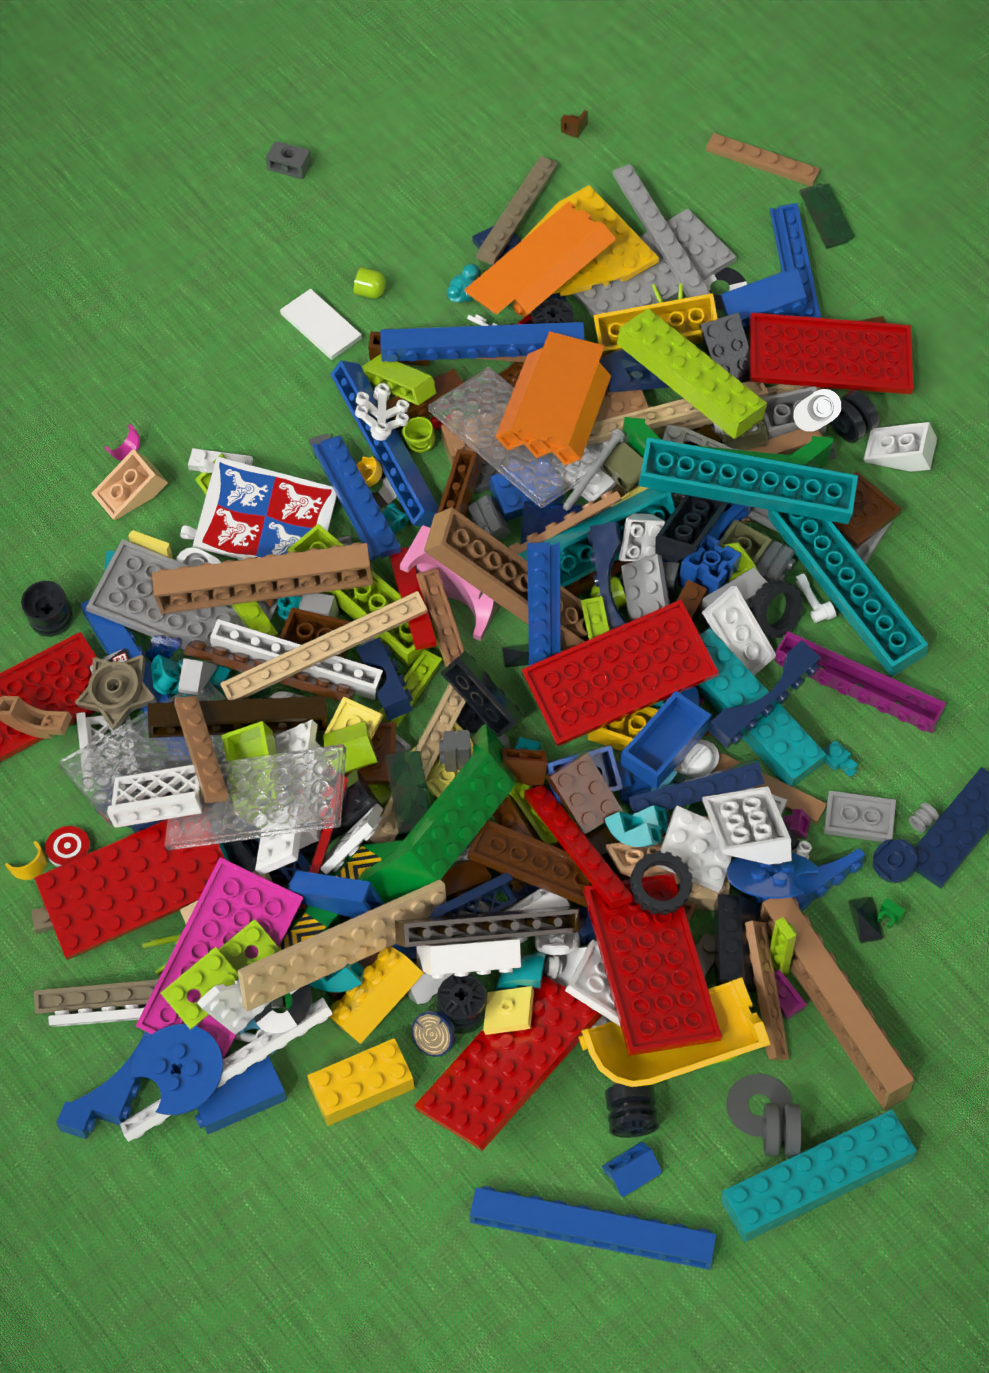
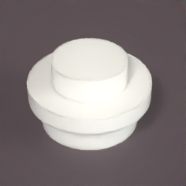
(553, 966)

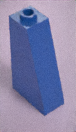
(335, 894)
(242, 1097)

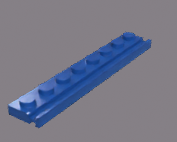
(794, 253)
(356, 498)
(543, 600)

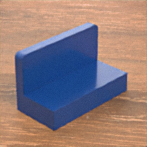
(632, 1168)

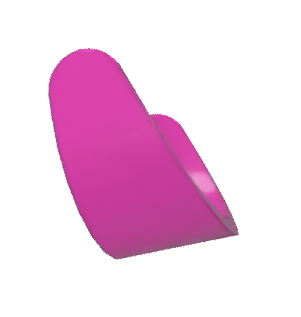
(131, 442)

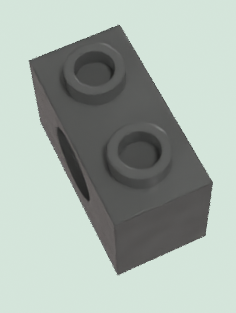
(288, 160)

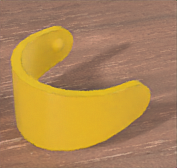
(32, 869)

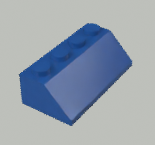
(772, 295)

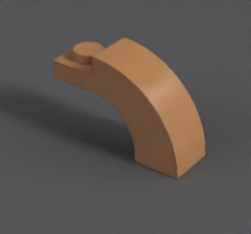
(32, 720)

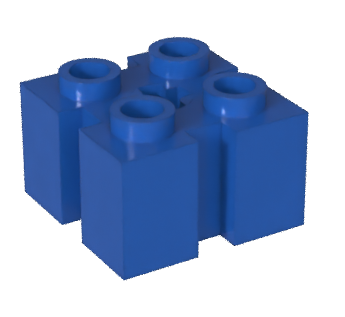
(710, 564)

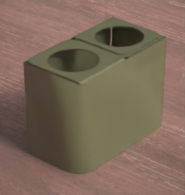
(749, 438)
(623, 466)

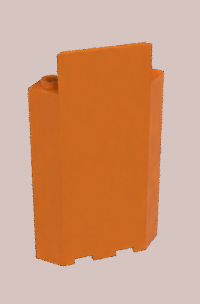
(541, 262)
(556, 399)

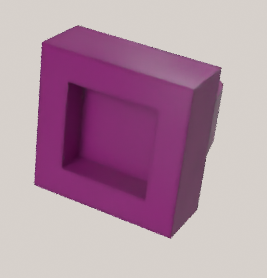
(798, 823)

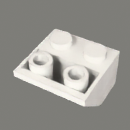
(640, 536)

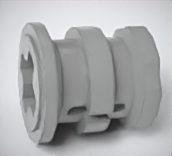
(923, 817)

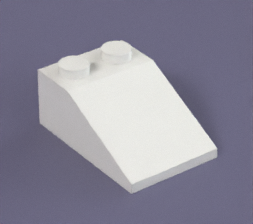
(902, 447)

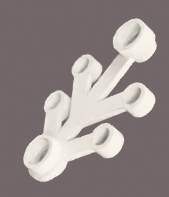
(380, 429)

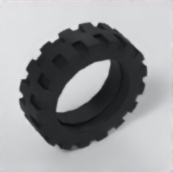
(792, 609)
(672, 862)

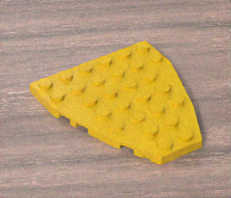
(619, 260)

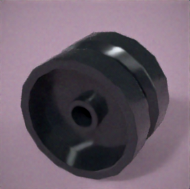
(856, 417)

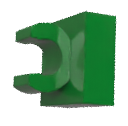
(891, 911)

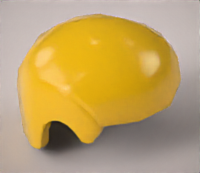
(370, 470)

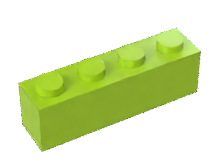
(402, 379)

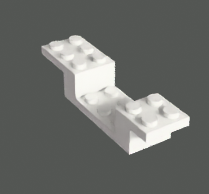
(284, 849)

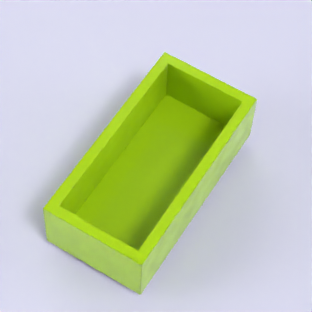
(249, 742)

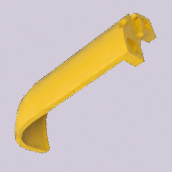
(739, 1031)

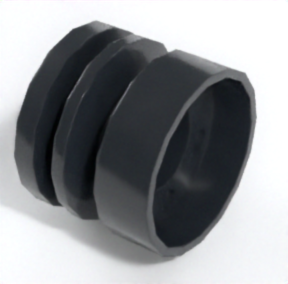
(553, 311)
(47, 608)
(464, 1014)
(631, 1110)

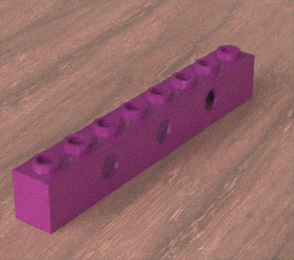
(878, 688)

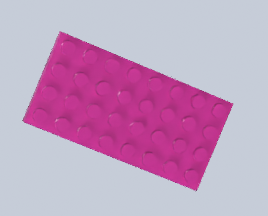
(224, 908)

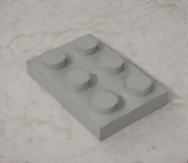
(645, 586)
(859, 816)

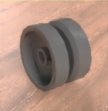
(781, 1129)

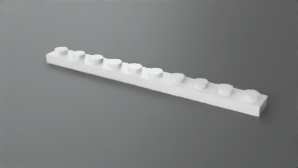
(110, 1014)
(234, 1065)

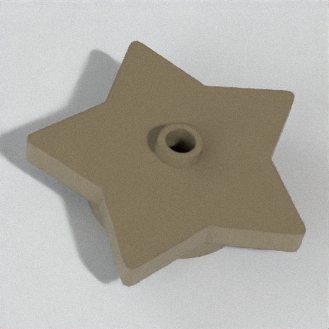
(116, 689)

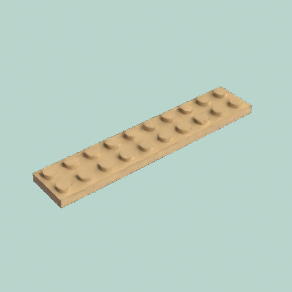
(334, 947)

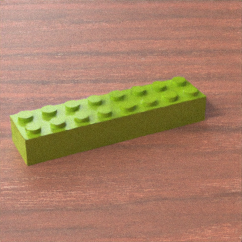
(691, 373)
(364, 600)

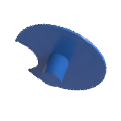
(770, 880)
(183, 1065)

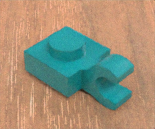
(838, 757)

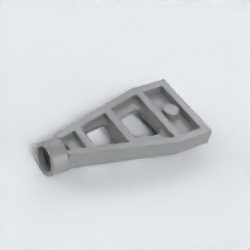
(681, 435)

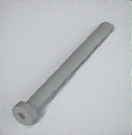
(617, 436)

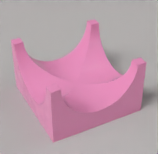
(455, 587)

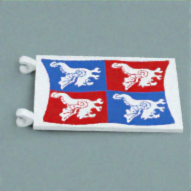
(257, 510)

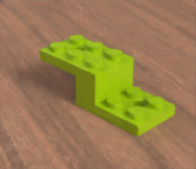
(217, 968)

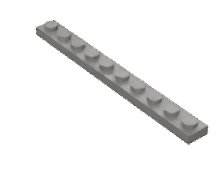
(660, 231)

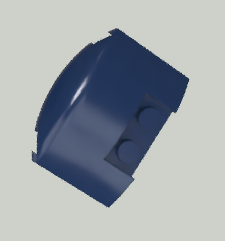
(628, 373)

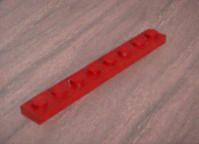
(578, 847)

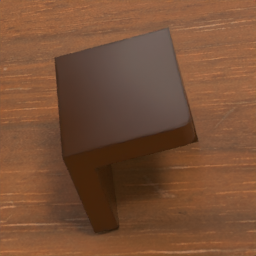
(574, 125)

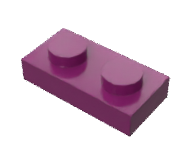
(789, 999)

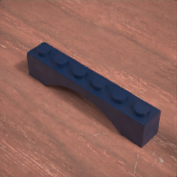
(606, 543)
(735, 721)
(690, 791)

